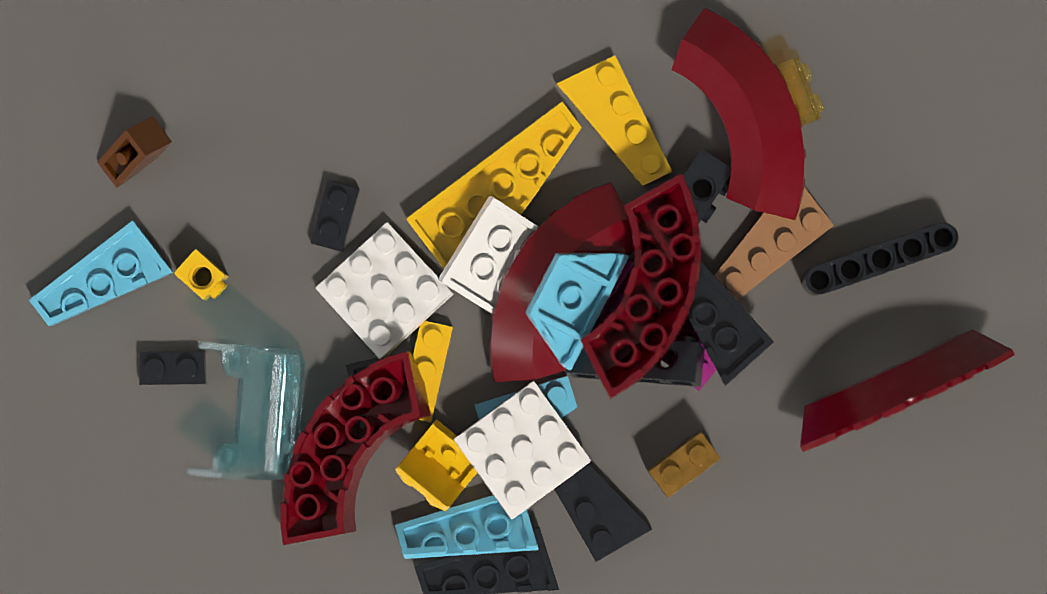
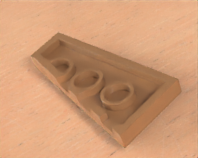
(770, 245)

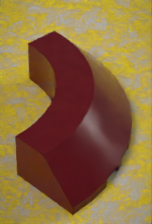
(755, 110)
(587, 224)
(658, 288)
(899, 387)
(335, 448)

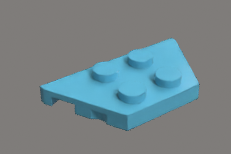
(573, 299)

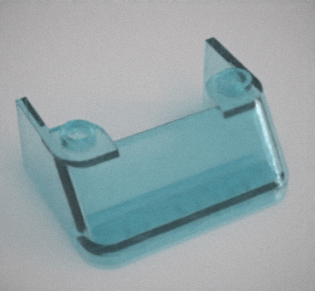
(266, 412)

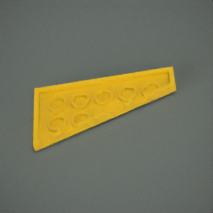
(509, 175)

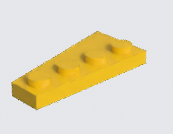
(613, 111)

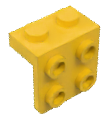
(437, 467)

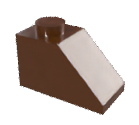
(134, 151)

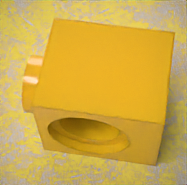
(189, 269)

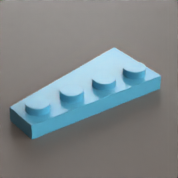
(106, 273)
(466, 530)

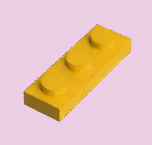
(430, 358)

